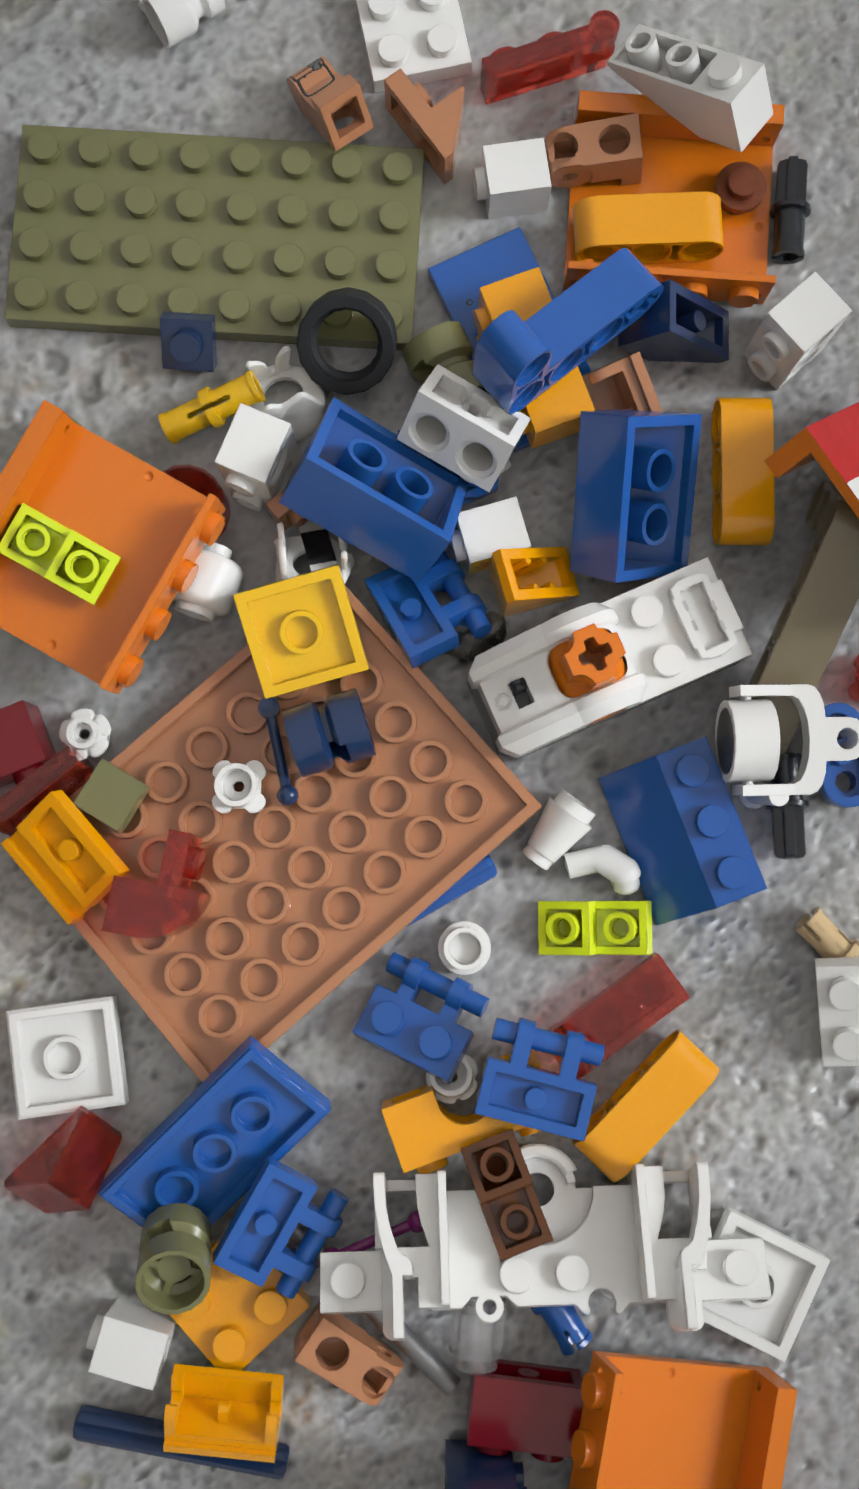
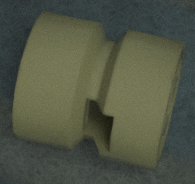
(441, 345)
(174, 1259)

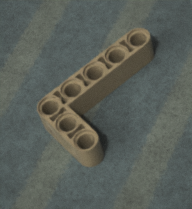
(815, 607)

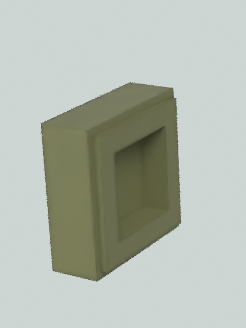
(112, 795)

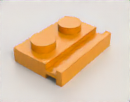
(64, 856)

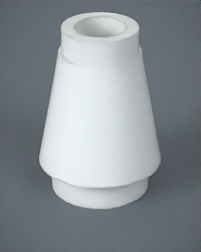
(558, 829)

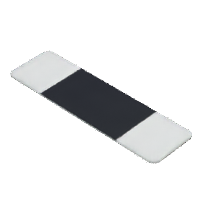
(317, 546)

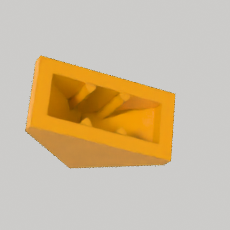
(531, 578)

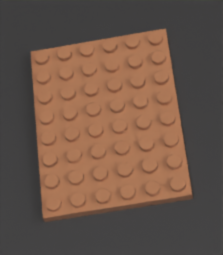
(303, 885)

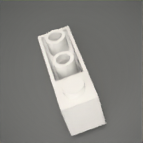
(700, 86)

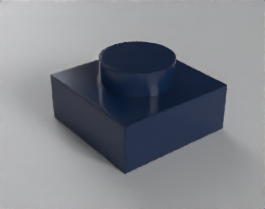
(188, 341)

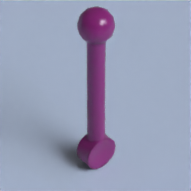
(411, 1224)

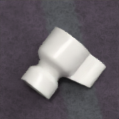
(178, 19)

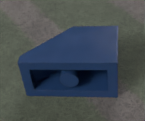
(679, 329)

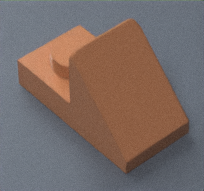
(426, 125)

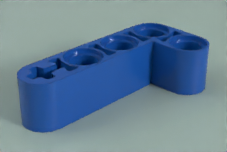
(527, 357)

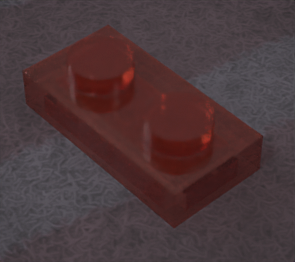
(63, 772)

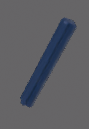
(147, 1437)

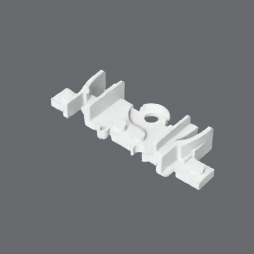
(600, 1242)

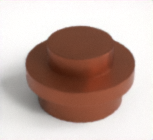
(740, 188)

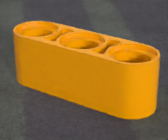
(651, 225)
(740, 478)
(647, 1105)

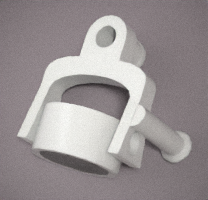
(750, 742)

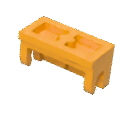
(224, 1413)

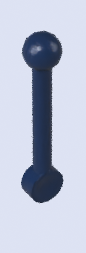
(269, 710)

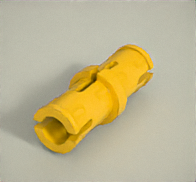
(182, 420)

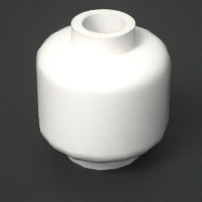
(213, 586)

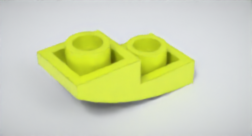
(58, 554)
(595, 927)

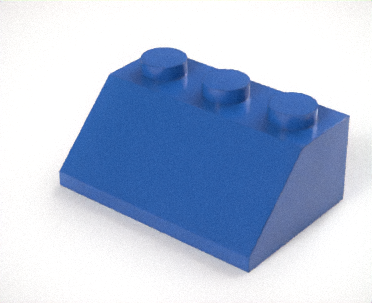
(375, 491)
(634, 493)
(682, 832)

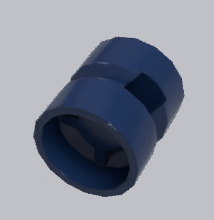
(328, 732)

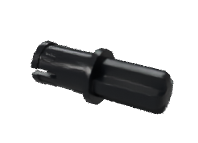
(790, 211)
(788, 820)

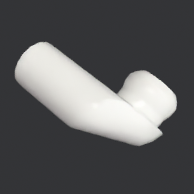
(609, 863)

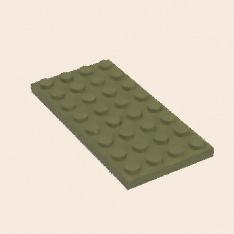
(213, 226)

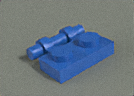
(416, 617)
(414, 1032)
(534, 1095)
(266, 1222)

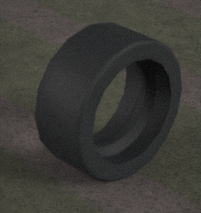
(316, 366)

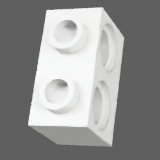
(795, 331)
(462, 428)
(257, 457)

